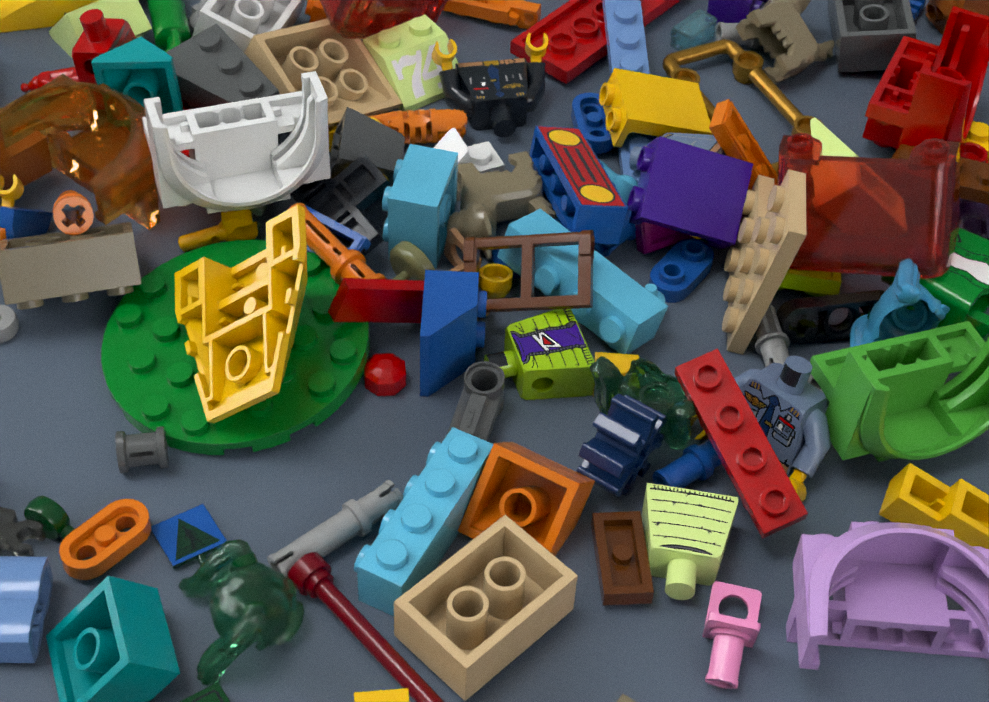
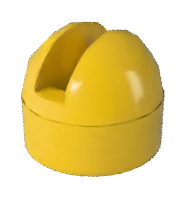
(495, 280)

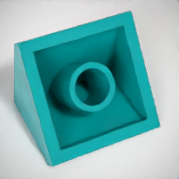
(141, 73)

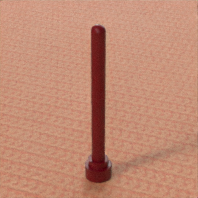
(314, 578)

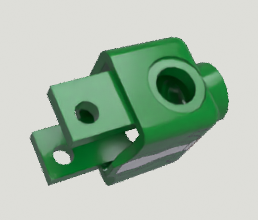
(964, 285)

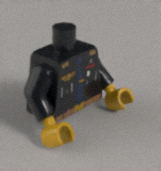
(495, 91)

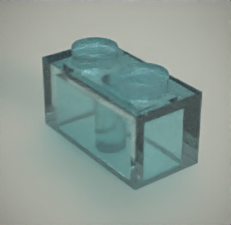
(693, 30)

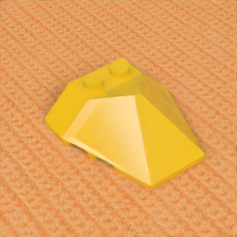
(244, 318)

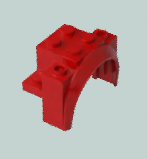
(921, 104)

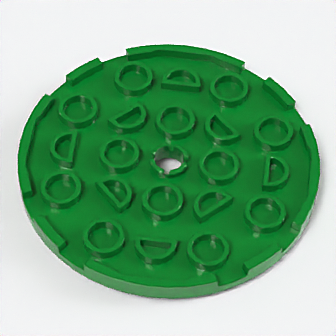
(155, 377)

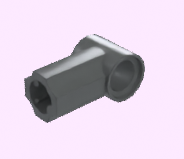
(480, 400)

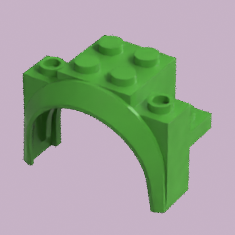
(894, 395)

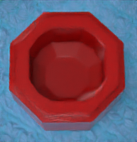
(385, 374)

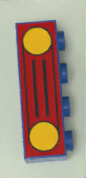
(578, 183)

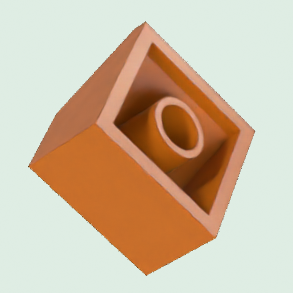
(529, 490)

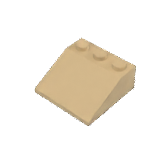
(342, 65)

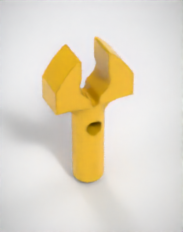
(233, 226)

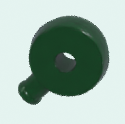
(50, 515)

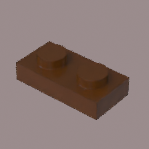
(622, 558)

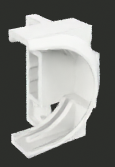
(237, 150)

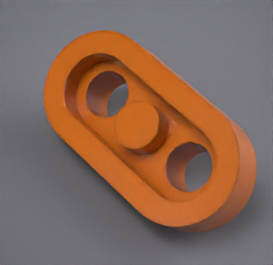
(102, 539)

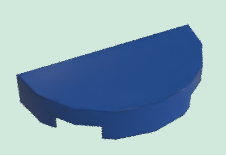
(24, 222)

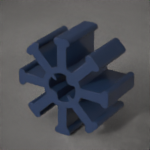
(622, 444)

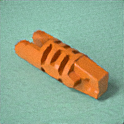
(424, 125)

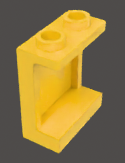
(651, 106)

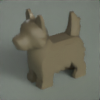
(785, 37)
(497, 197)

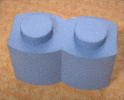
(24, 603)

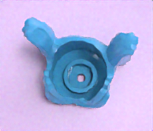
(891, 317)

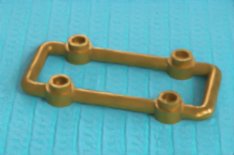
(747, 70)

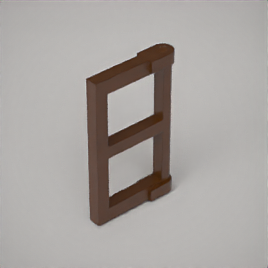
(528, 302)

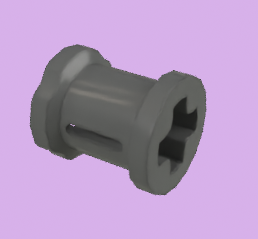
(141, 449)

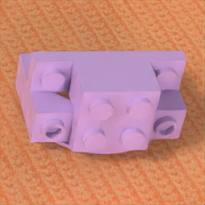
(889, 592)

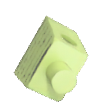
(686, 536)

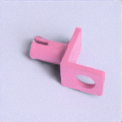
(730, 633)

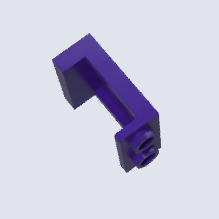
(690, 191)

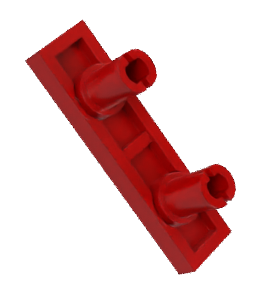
(740, 443)

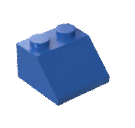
(449, 327)

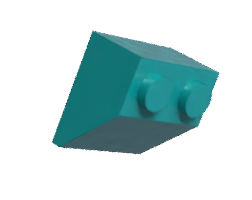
(113, 646)

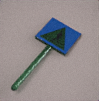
(188, 536)

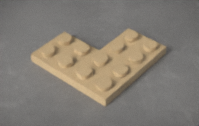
(763, 252)

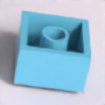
(421, 200)

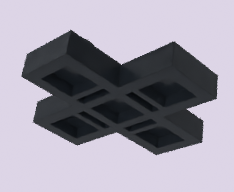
(347, 198)

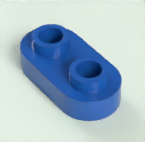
(591, 119)
(682, 269)

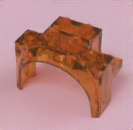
(105, 157)

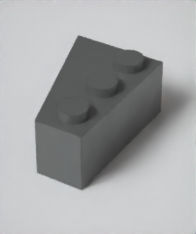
(217, 71)

